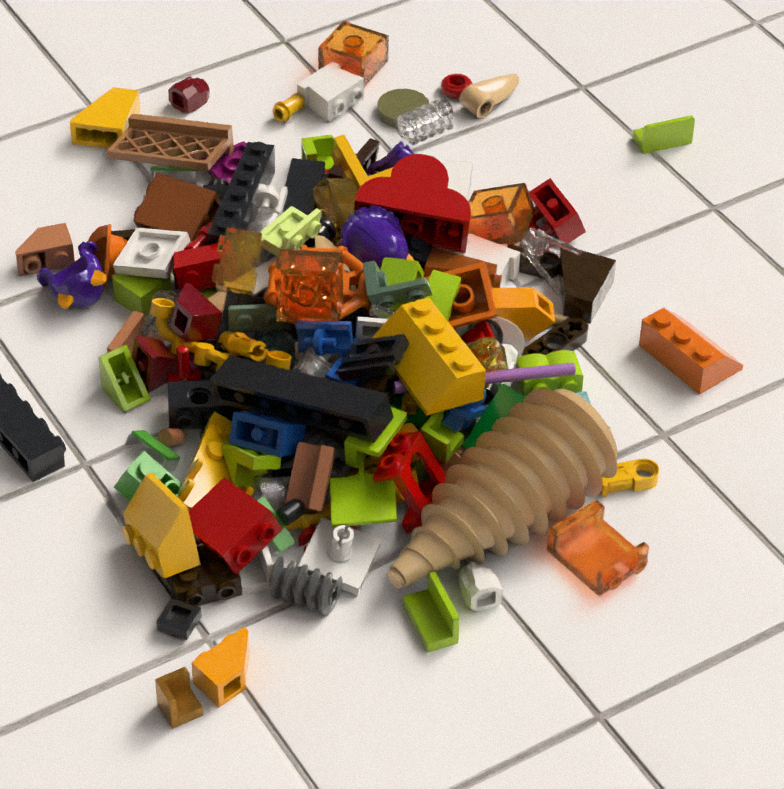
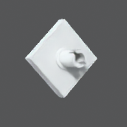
(150, 253)
(342, 553)

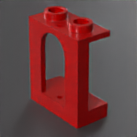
(396, 467)

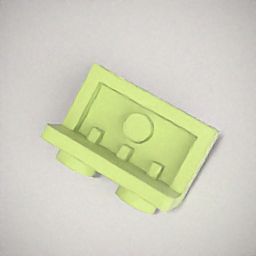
(291, 230)

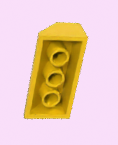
(437, 362)

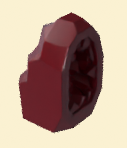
(189, 94)

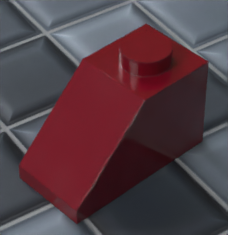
(153, 361)

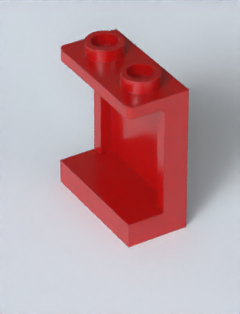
(232, 524)

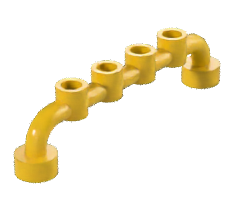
(203, 352)

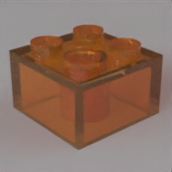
(356, 50)
(501, 213)
(308, 285)

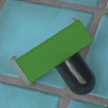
(284, 515)

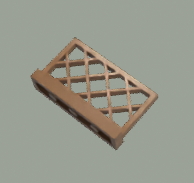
(181, 134)

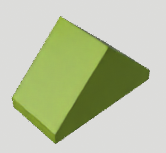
(138, 291)
(122, 379)

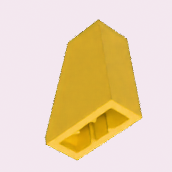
(105, 118)

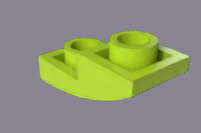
(444, 291)

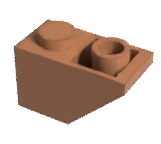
(45, 248)

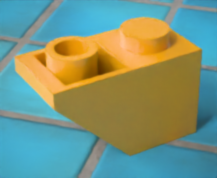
(525, 308)
(224, 668)

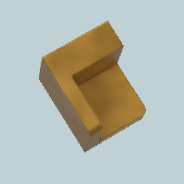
(177, 698)

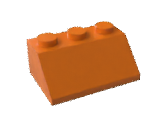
(475, 296)
(686, 350)

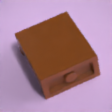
(176, 206)

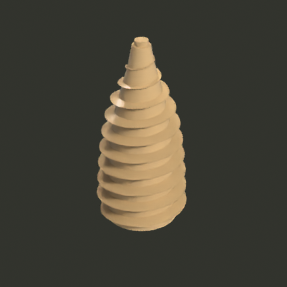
(512, 484)

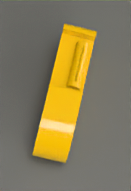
(627, 477)

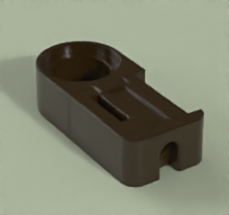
(548, 257)

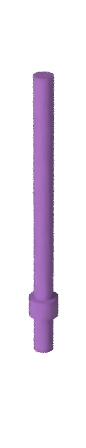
(515, 375)

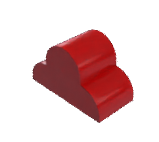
(421, 201)

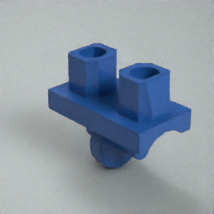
(324, 336)
(464, 415)

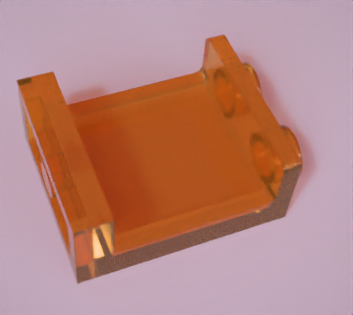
(595, 549)

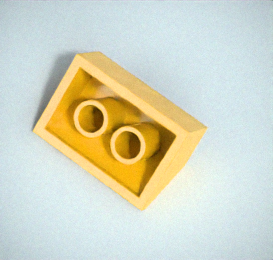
(160, 528)

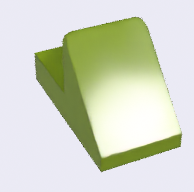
(247, 463)

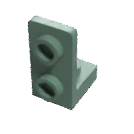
(386, 296)
(254, 318)

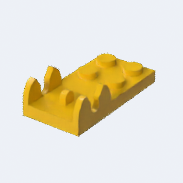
(208, 463)

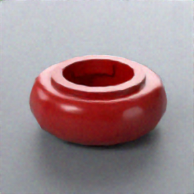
(455, 84)

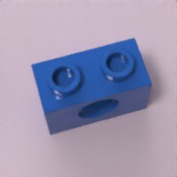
(266, 433)

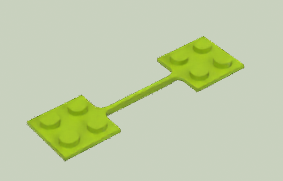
(361, 500)

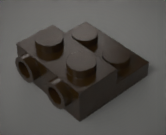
(206, 582)

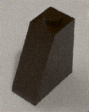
(584, 283)

